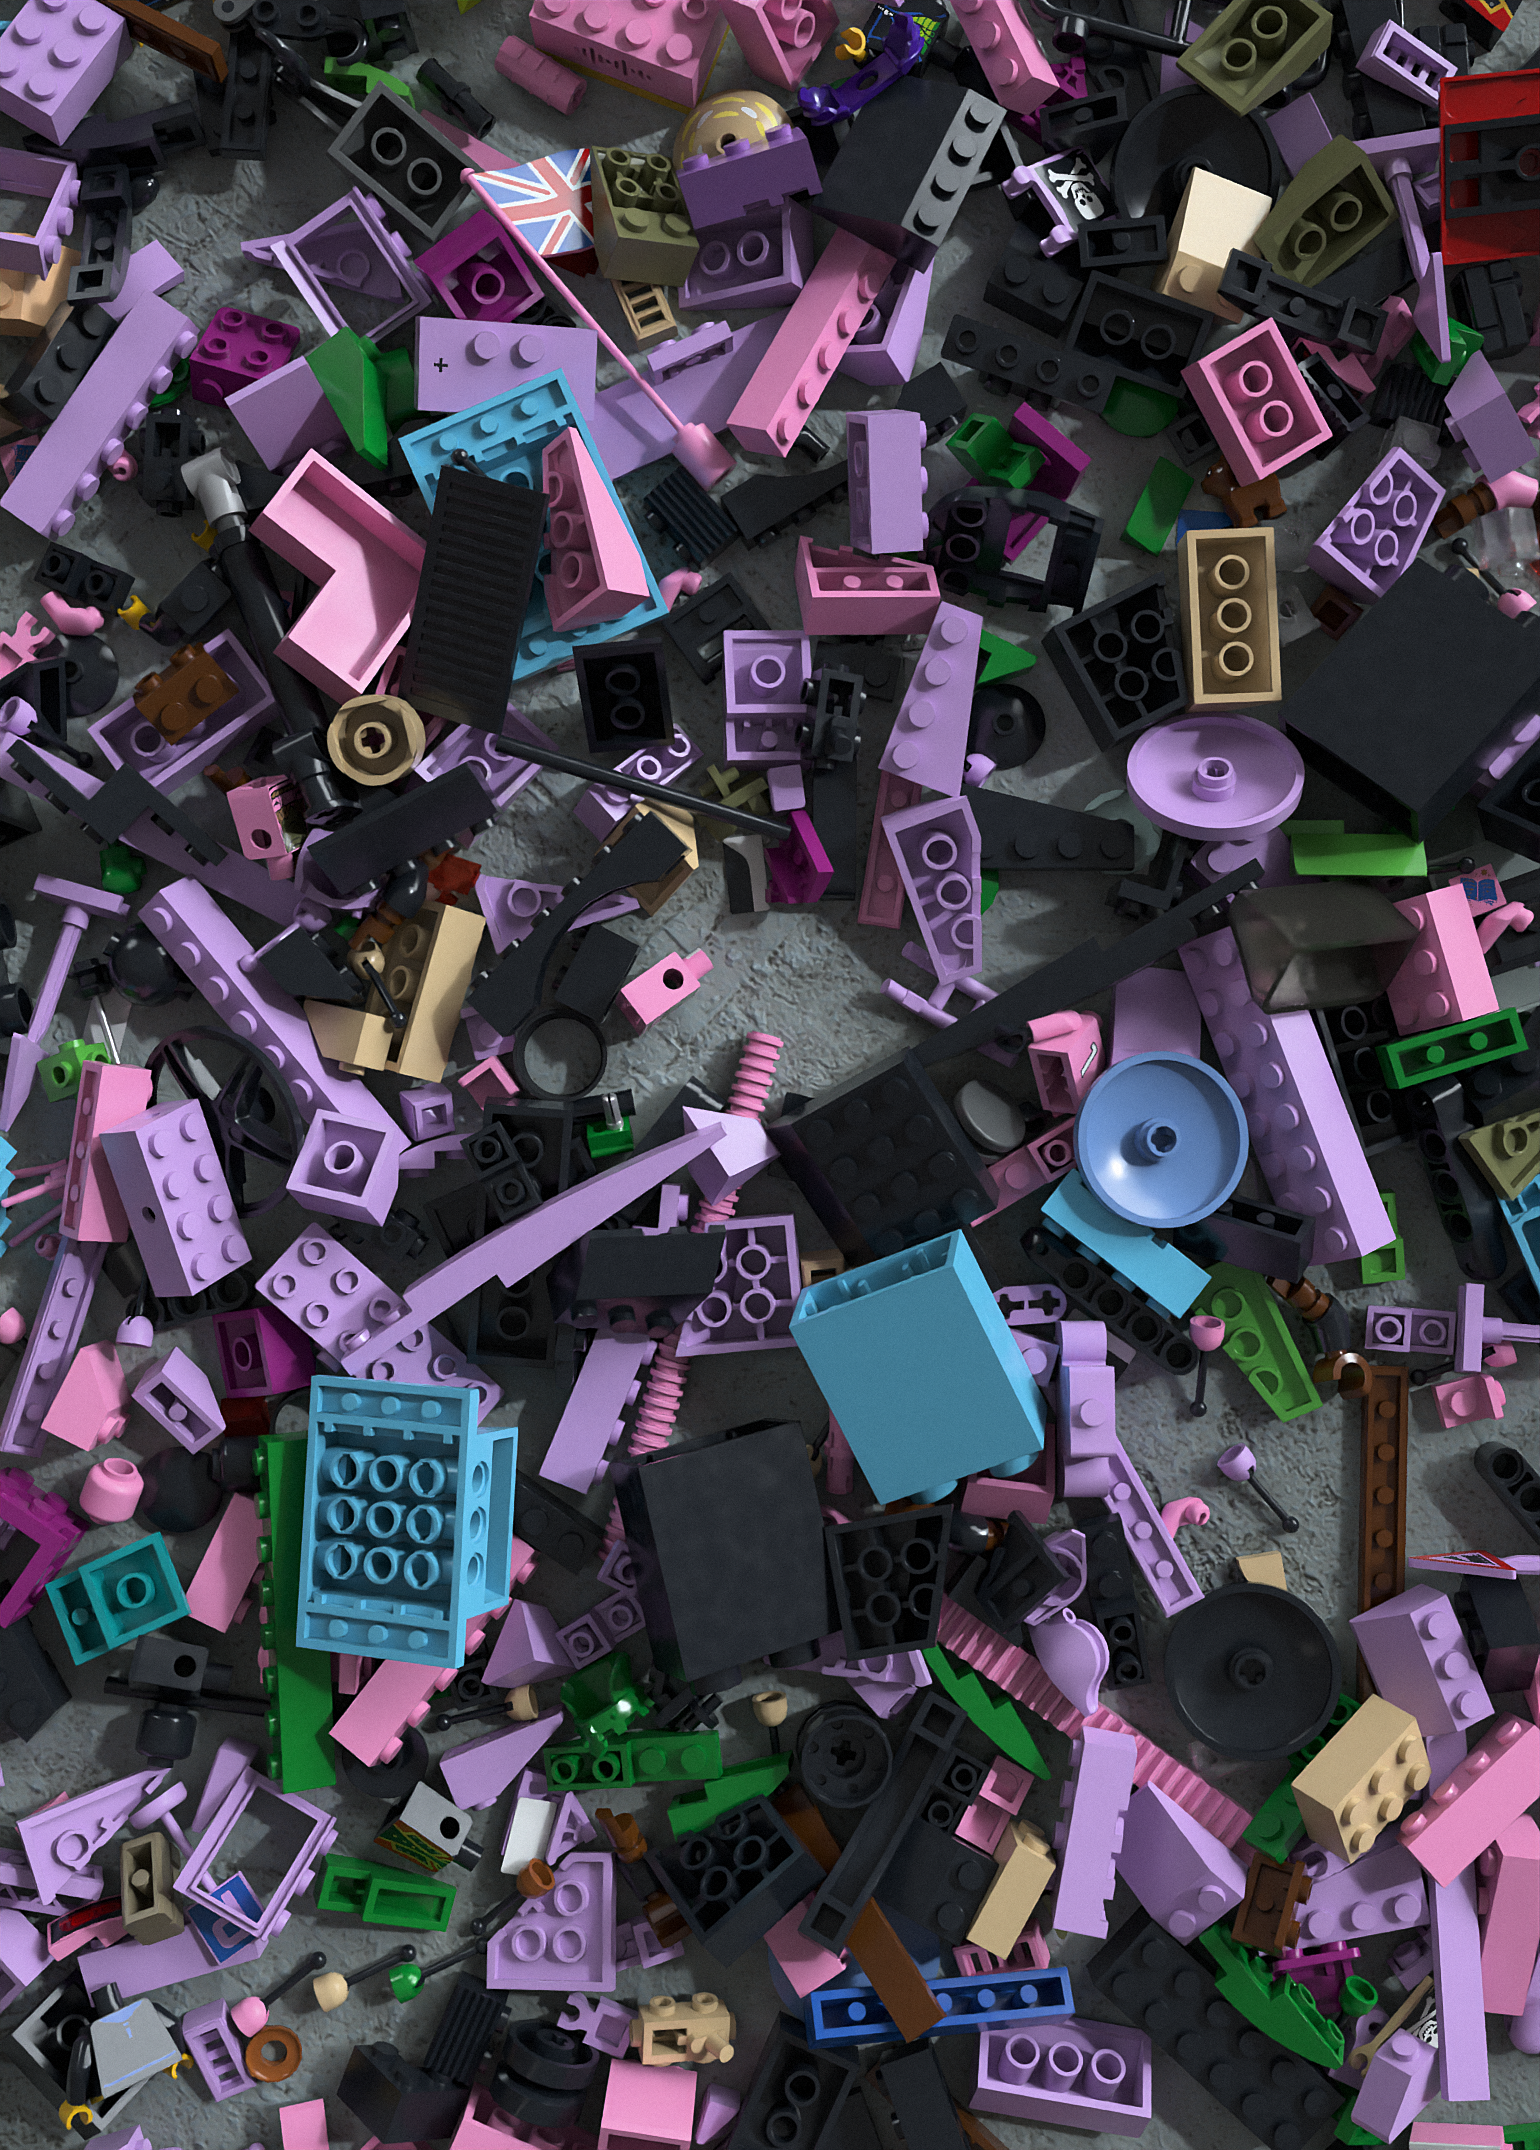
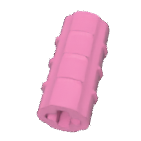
(540, 75)

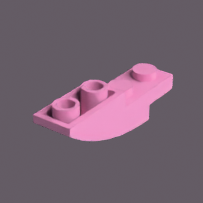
(1033, 1165)

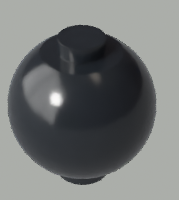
(144, 969)

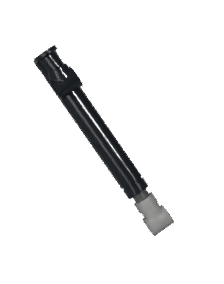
(304, 752)

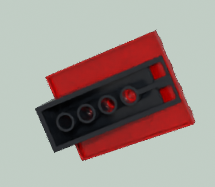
(1489, 166)

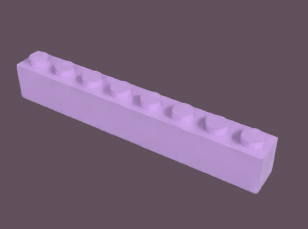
(254, 1003)

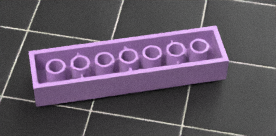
(1289, 1106)

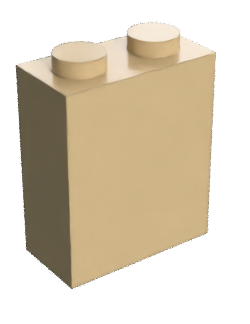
(1015, 1888)

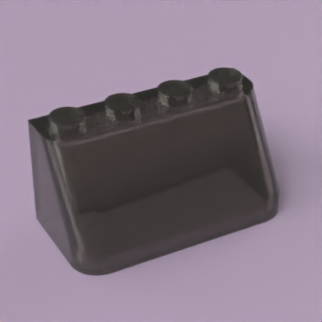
(1318, 944)

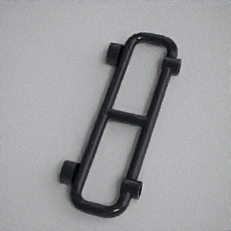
(1074, 26)

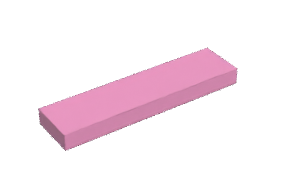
(883, 886)

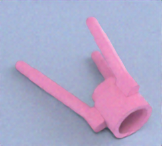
(53, 1185)

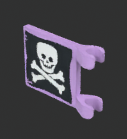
(1068, 190)

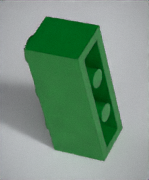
(1451, 1048)

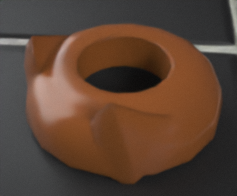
(277, 2070)

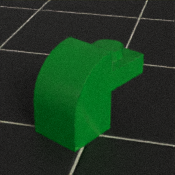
(400, 388)
(992, 454)

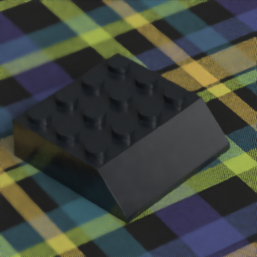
(884, 1161)

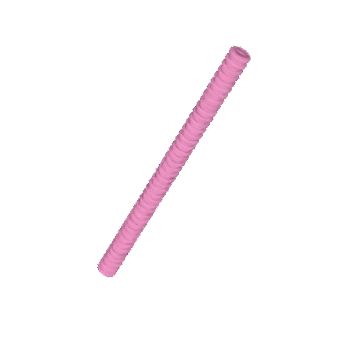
(670, 1370)

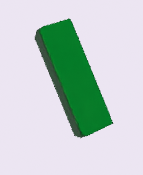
(1157, 507)

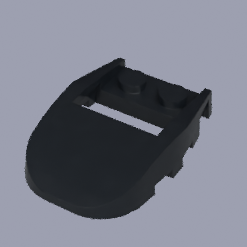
(970, 539)

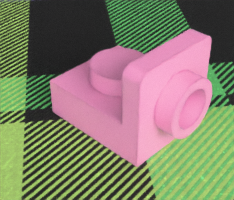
(1468, 1399)

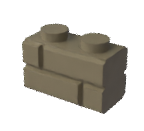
(149, 1902)

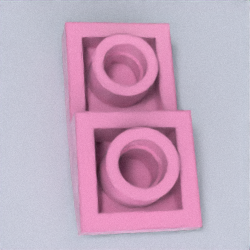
(304, 2126)

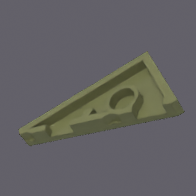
(1507, 1152)

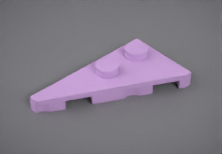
(68, 1833)

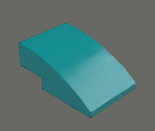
(118, 1599)

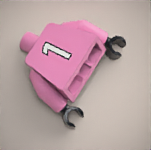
(1064, 1058)

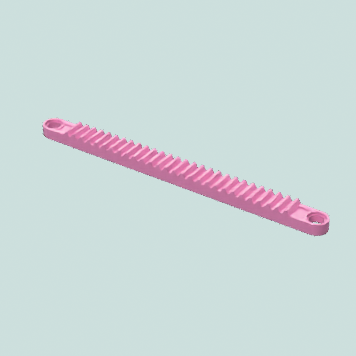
(1026, 1680)

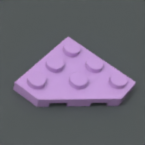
(565, 1935)

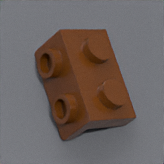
(183, 692)
(1271, 1906)

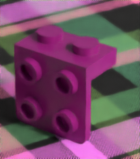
(238, 352)
(1319, 1972)

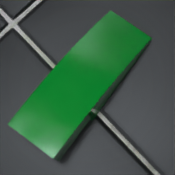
(735, 1786)
(383, 1893)

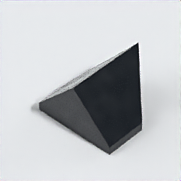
(44, 688)

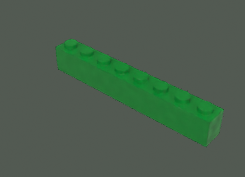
(295, 1675)

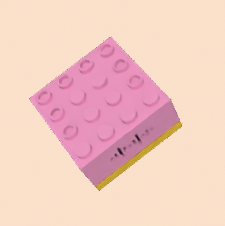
(636, 45)

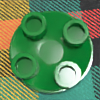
(1138, 409)

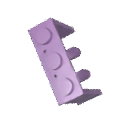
(47, 178)
(391, 246)
(296, 1879)

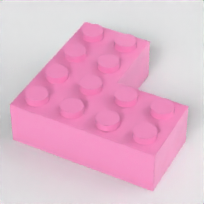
(364, 570)

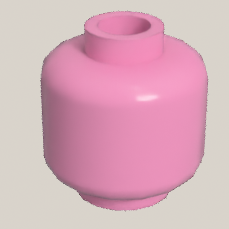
(111, 1491)

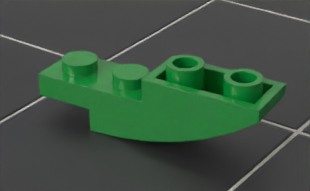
(634, 1758)
(1279, 1821)
(1275, 2007)

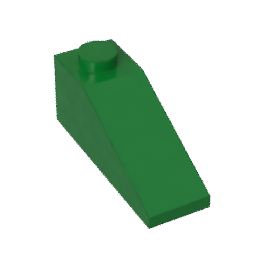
(356, 391)

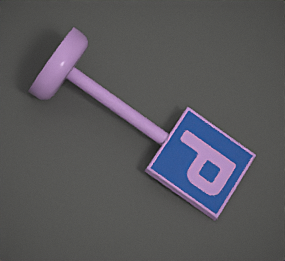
(219, 1935)

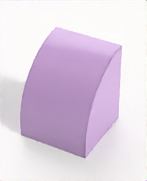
(885, 1698)

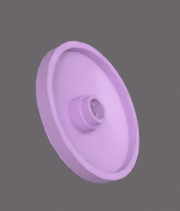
(1215, 776)

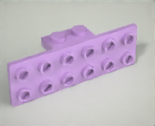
(696, 381)
(337, 1297)

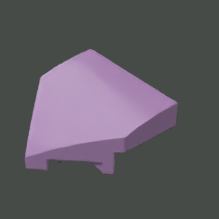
(569, 1823)

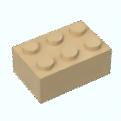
(1362, 1778)

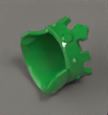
(604, 1700)

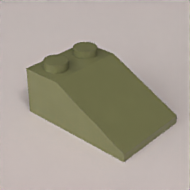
(1257, 50)
(1325, 214)

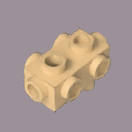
(683, 2030)

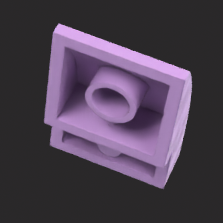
(763, 697)

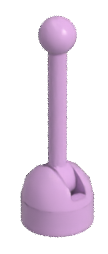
(306, 914)

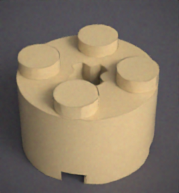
(357, 722)

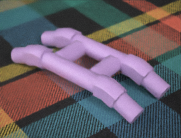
(932, 1009)

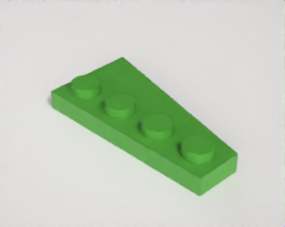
(1258, 1338)

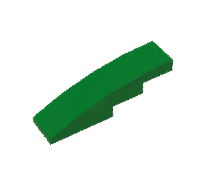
(992, 1715)

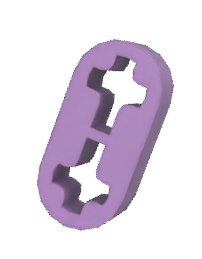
(1035, 1314)

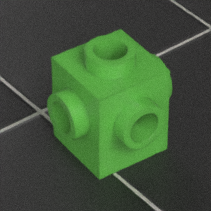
(69, 1060)

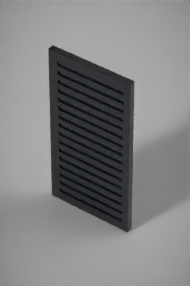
(472, 598)

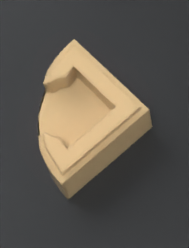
(1263, 1568)

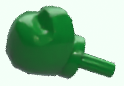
(121, 870)

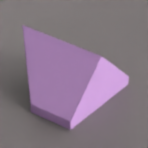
(732, 1158)
(527, 1649)

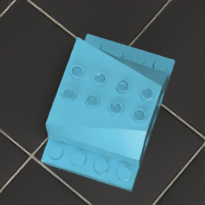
(507, 444)
(402, 1520)

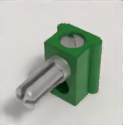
(611, 1135)

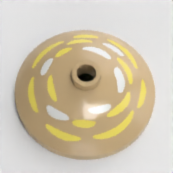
(725, 117)

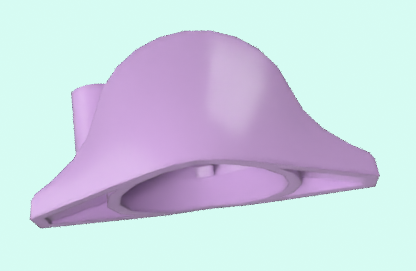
(1071, 1553)
(1072, 1657)

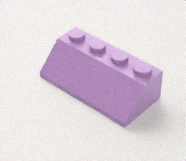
(1066, 2075)

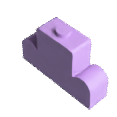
(1084, 1409)

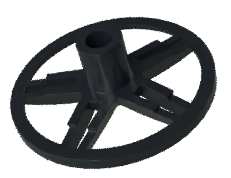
(234, 1118)

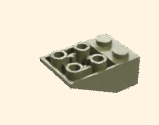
(640, 218)

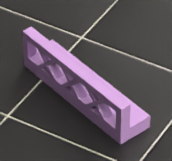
(16, 1872)

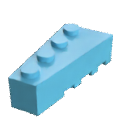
(1127, 1248)

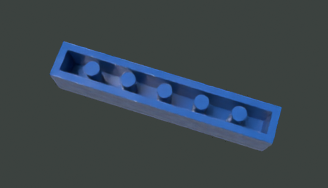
(969, 2002)

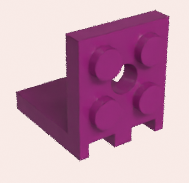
(1056, 477)
(48, 1522)

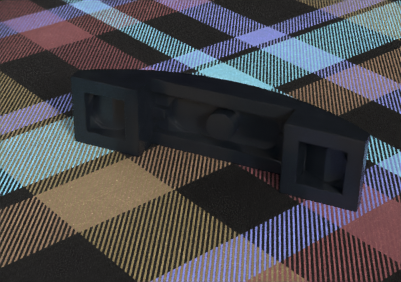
(106, 236)
(1300, 309)

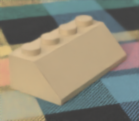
(1229, 618)
(427, 979)

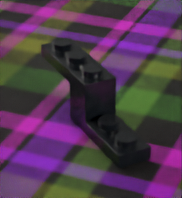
(115, 804)

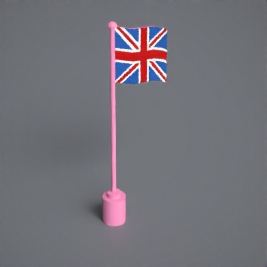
(551, 215)

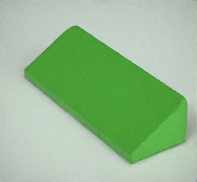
(1356, 856)

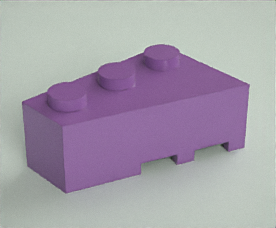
(748, 176)

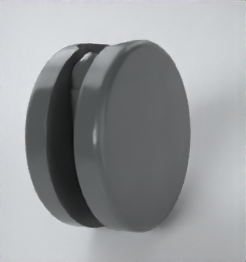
(988, 1119)

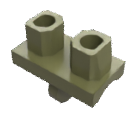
(745, 791)

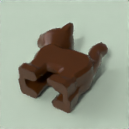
(1241, 501)

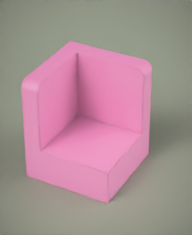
(490, 1079)

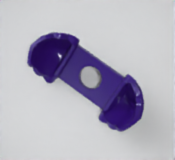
(901, 50)

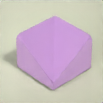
(785, 789)
(427, 1111)
(716, 2112)

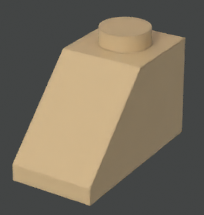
(350, 1036)

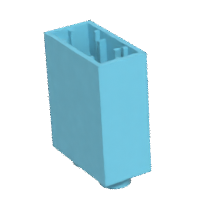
(921, 1371)

